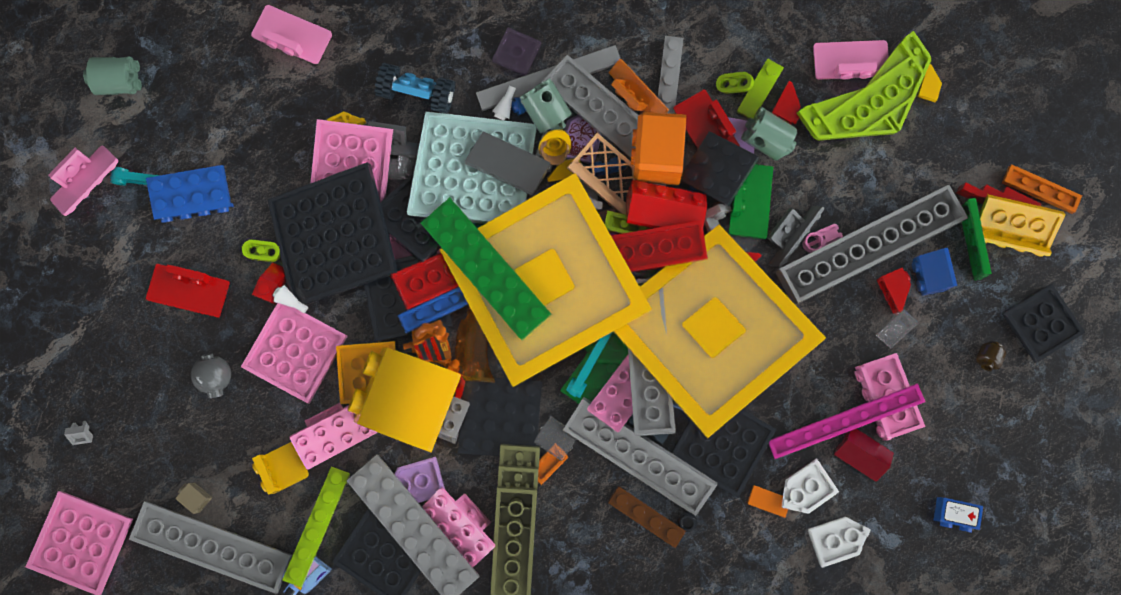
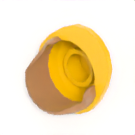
(555, 146)

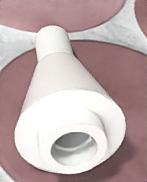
(503, 108)
(284, 296)

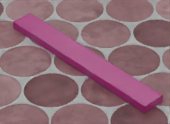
(846, 421)

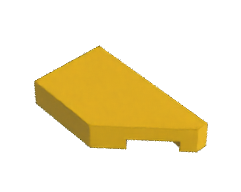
(930, 85)
(345, 117)
(561, 171)

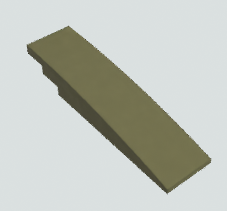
(515, 520)

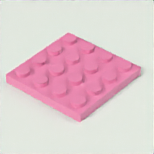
(347, 145)
(294, 352)
(79, 543)

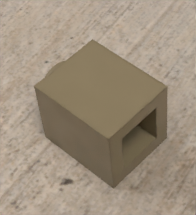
(193, 497)

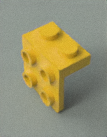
(279, 468)

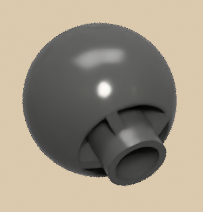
(211, 375)

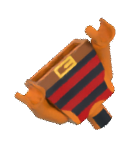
(432, 345)

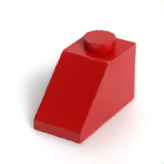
(788, 105)
(269, 282)
(895, 288)

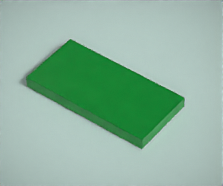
(975, 241)

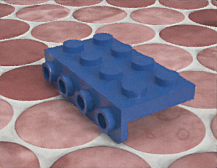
(189, 193)

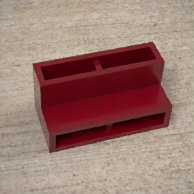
(864, 454)

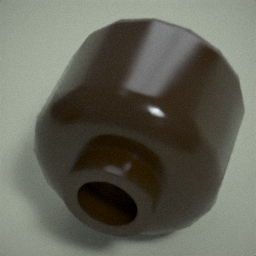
(991, 356)

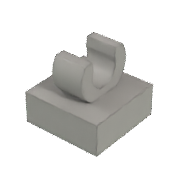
(78, 434)

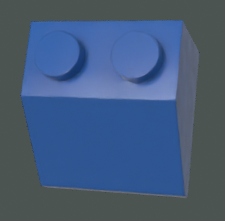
(934, 272)

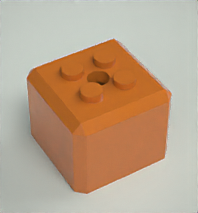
(658, 148)

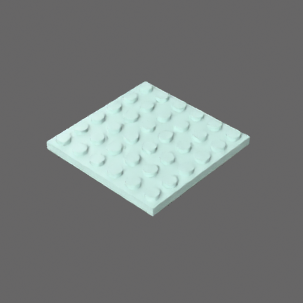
(443, 172)

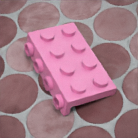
(880, 379)

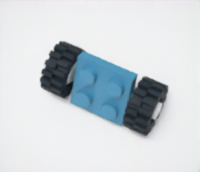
(390, 81)

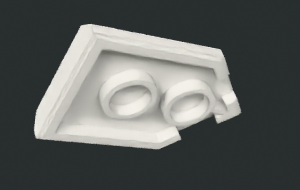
(808, 488)
(838, 540)

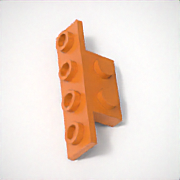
(634, 90)

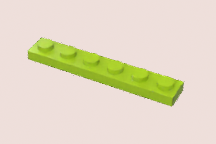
(316, 527)

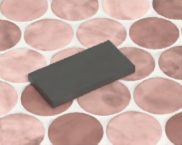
(507, 163)

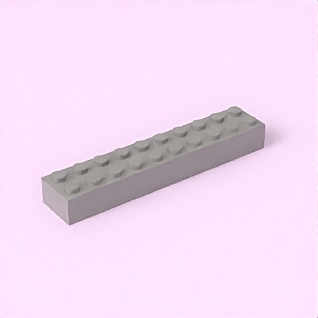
(871, 245)

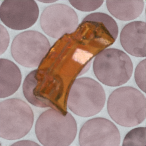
(472, 350)

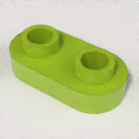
(736, 82)
(262, 250)

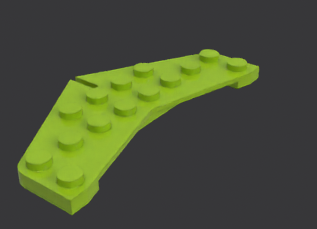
(877, 107)

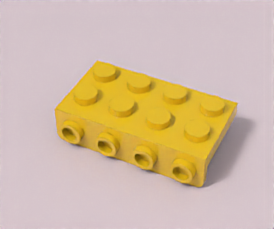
(1019, 225)

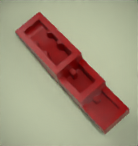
(969, 191)

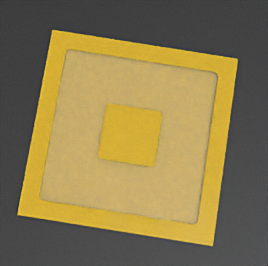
(571, 267)
(718, 332)

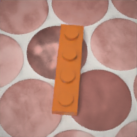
(1042, 189)

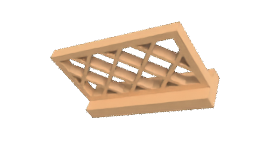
(593, 182)

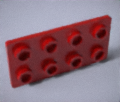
(705, 116)
(187, 290)

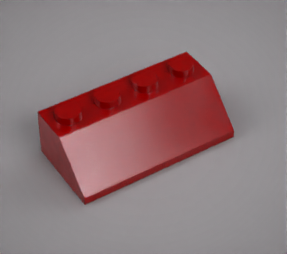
(662, 205)

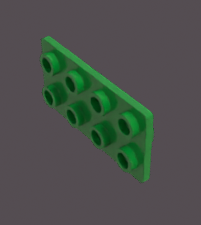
(752, 204)

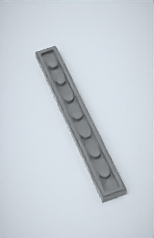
(591, 63)

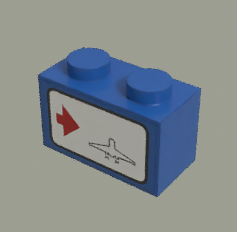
(959, 513)

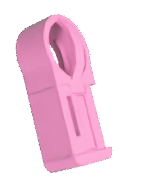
(824, 237)

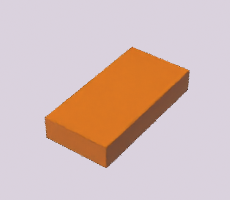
(547, 466)
(767, 501)

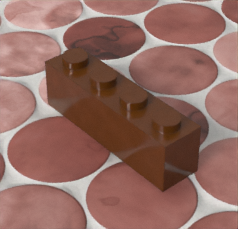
(646, 516)

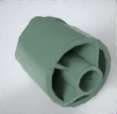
(112, 75)
(546, 106)
(770, 134)

